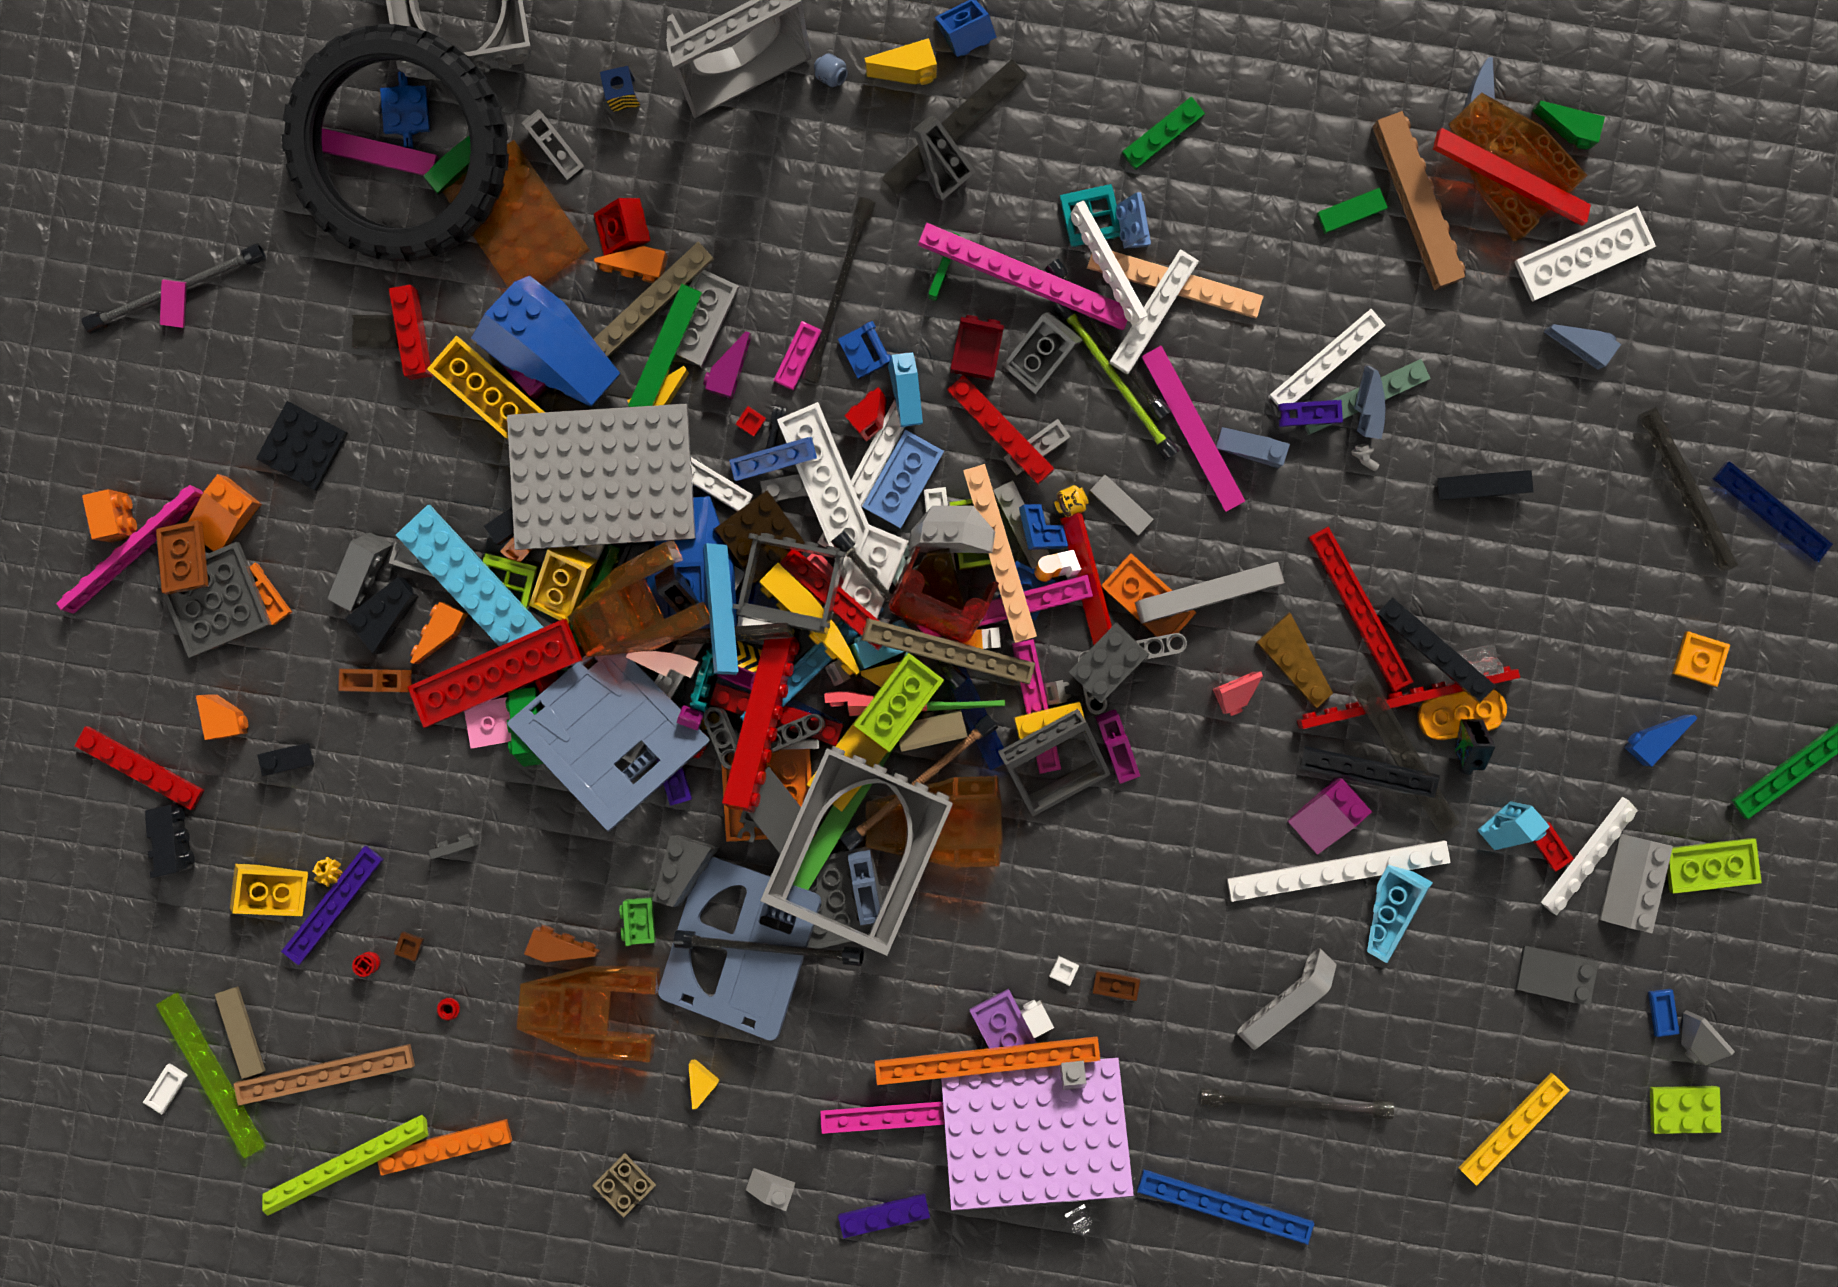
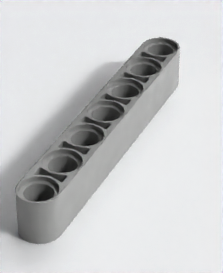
(1209, 592)

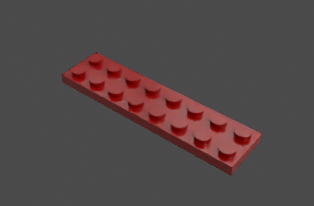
(495, 673)

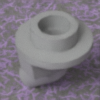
(1363, 452)

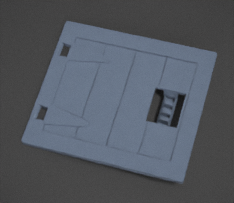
(594, 722)

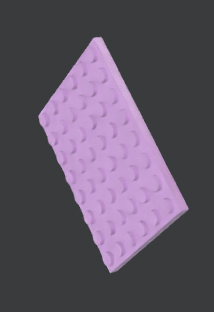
(1031, 1142)

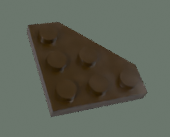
(941, 578)

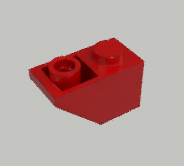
(868, 415)

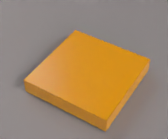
(1701, 659)

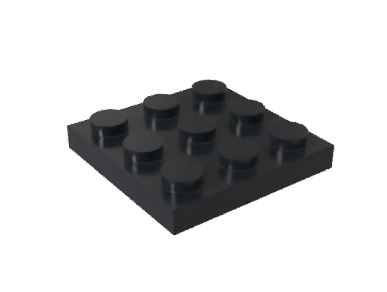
(301, 445)

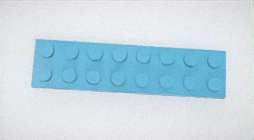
(467, 577)

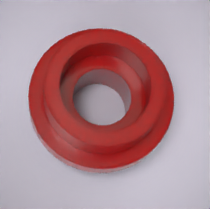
(441, 1009)

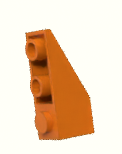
(640, 261)
(442, 628)

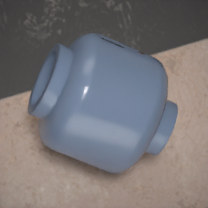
(830, 70)

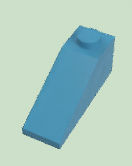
(906, 388)

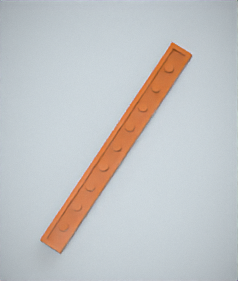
(986, 1060)

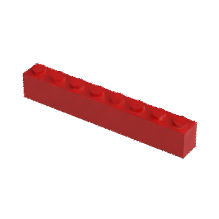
(760, 724)

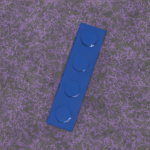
(773, 459)

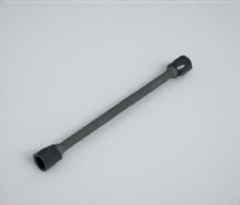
(98, 321)

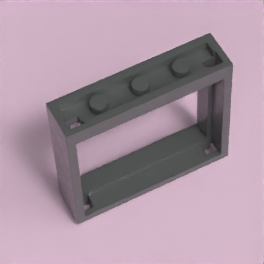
(1043, 740)

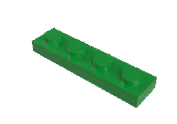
(1163, 133)

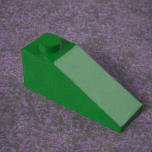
(1572, 124)

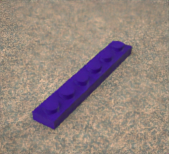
(332, 905)

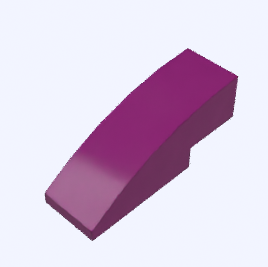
(1117, 746)

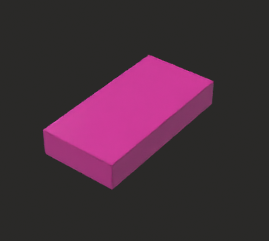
(173, 303)

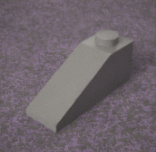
(552, 144)

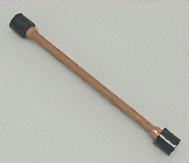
(983, 728)

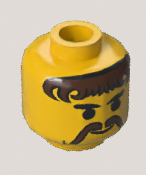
(1071, 501)

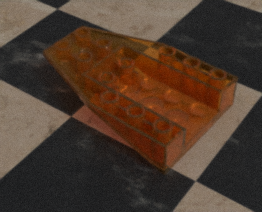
(1522, 144)

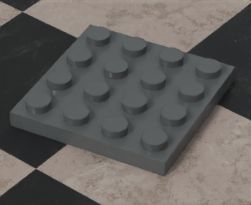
(224, 609)
(838, 898)

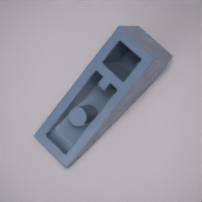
(1590, 345)
(1253, 447)

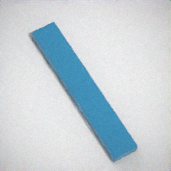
(720, 609)

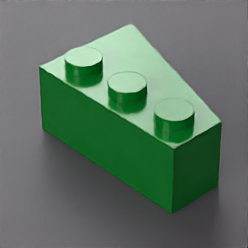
(514, 704)

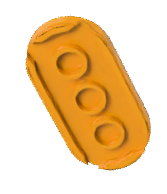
(1442, 715)

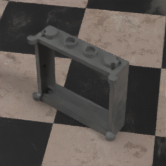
(777, 616)

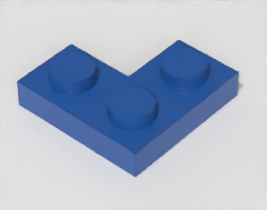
(1037, 532)

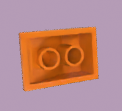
(223, 511)

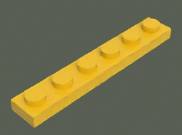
(1513, 1129)

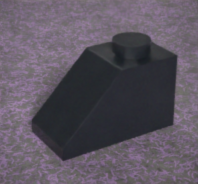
(675, 589)
(285, 759)

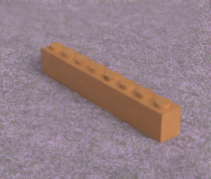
(1418, 200)

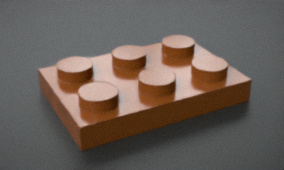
(182, 557)

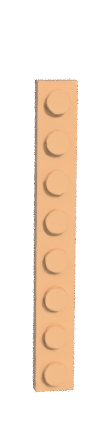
(1195, 288)
(1001, 556)

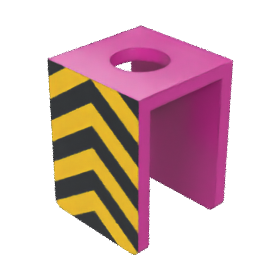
(748, 661)

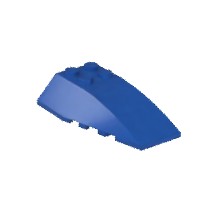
(545, 342)

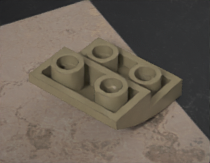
(624, 1185)

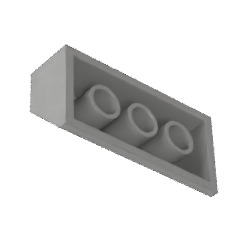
(1635, 883)

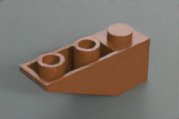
(550, 946)

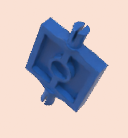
(405, 110)

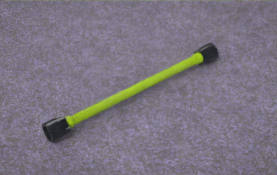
(1165, 446)

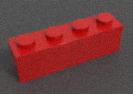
(410, 332)

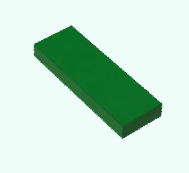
(1352, 210)
(939, 277)

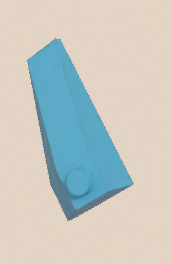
(1396, 904)

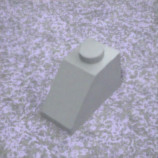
(770, 1189)

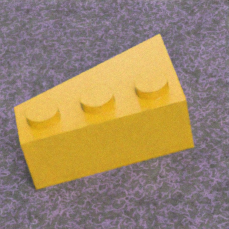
(1034, 721)

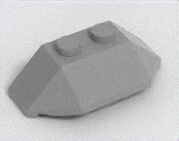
(955, 528)

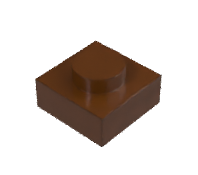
(409, 946)

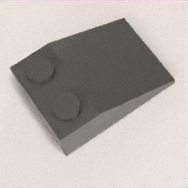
(1042, 352)
(1557, 975)

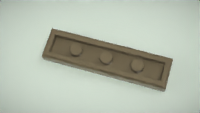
(240, 1032)

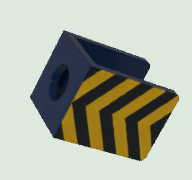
(621, 98)

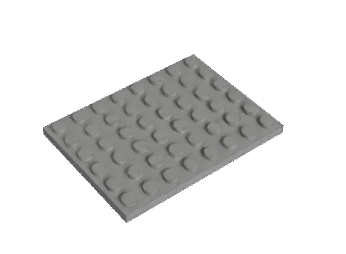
(601, 476)

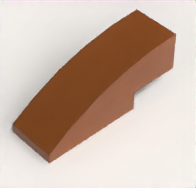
(374, 680)

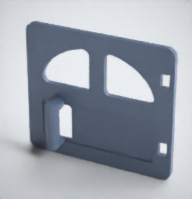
(751, 981)

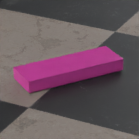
(797, 355)

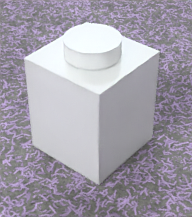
(1036, 1018)

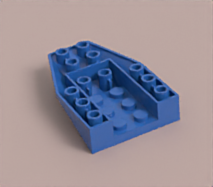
(693, 558)

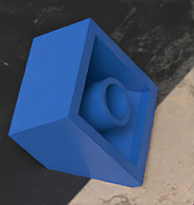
(966, 27)

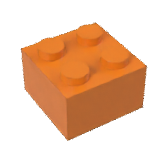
(109, 515)

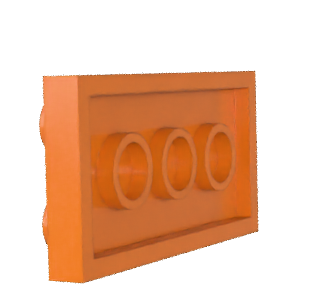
(1135, 582)

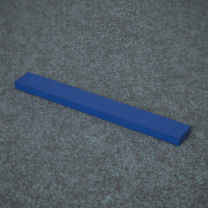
(1225, 1206)

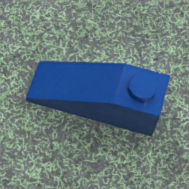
(1653, 742)

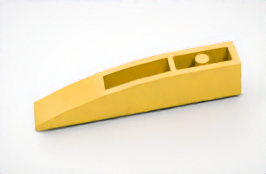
(796, 599)

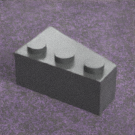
(359, 570)
(681, 868)

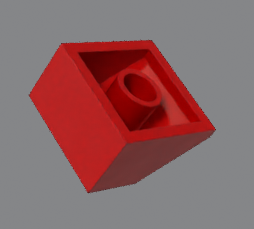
(622, 225)

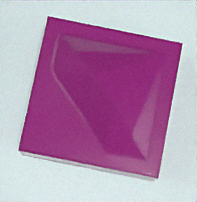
(690, 717)

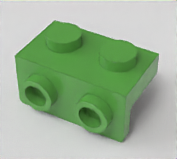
(638, 921)

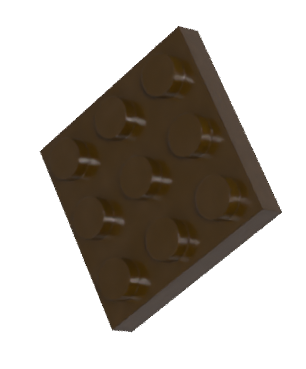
(757, 517)

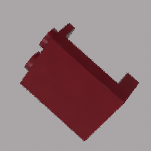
(977, 347)

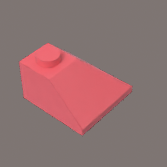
(1237, 693)

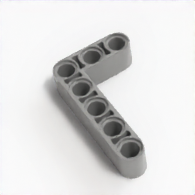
(1166, 649)
(1311, 987)

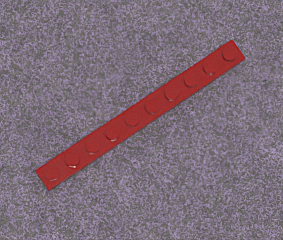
(1397, 699)

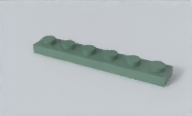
(1393, 384)

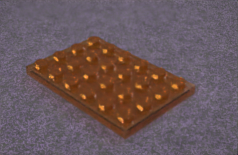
(527, 226)

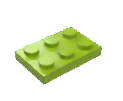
(1685, 1109)

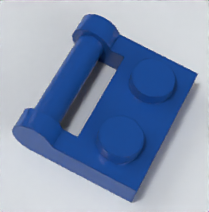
(858, 354)

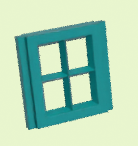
(1090, 195)

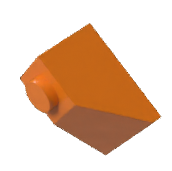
(220, 717)

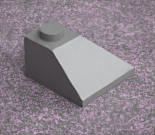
(1702, 1040)

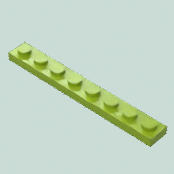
(344, 1165)

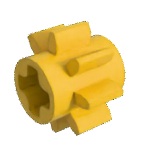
(327, 871)

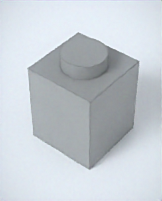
(1073, 1075)

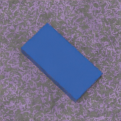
(1663, 1012)

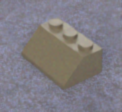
(933, 730)

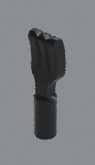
(778, 412)

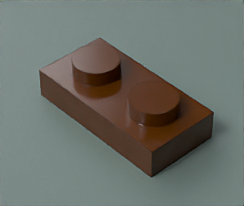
(1116, 985)

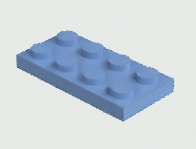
(903, 479)

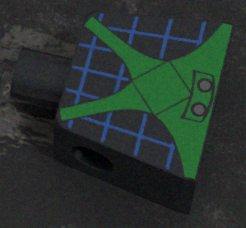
(1473, 745)

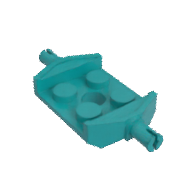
(702, 687)

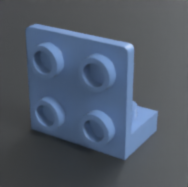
(1133, 222)

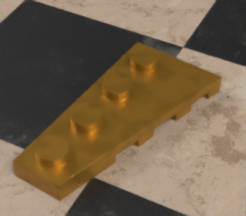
(1294, 658)

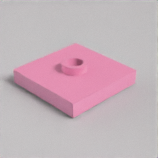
(488, 723)

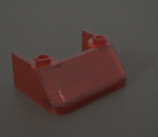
(933, 614)

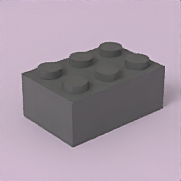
(1109, 662)

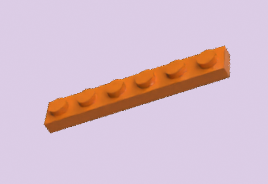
(447, 1146)

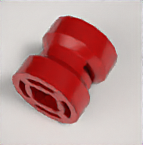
(369, 960)

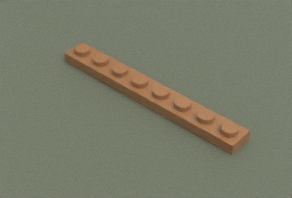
(324, 1074)

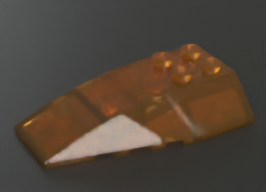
(969, 834)

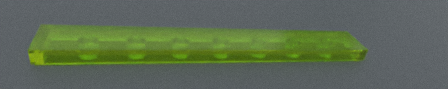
(210, 1075)

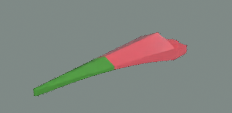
(858, 702)

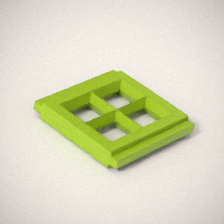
(514, 567)

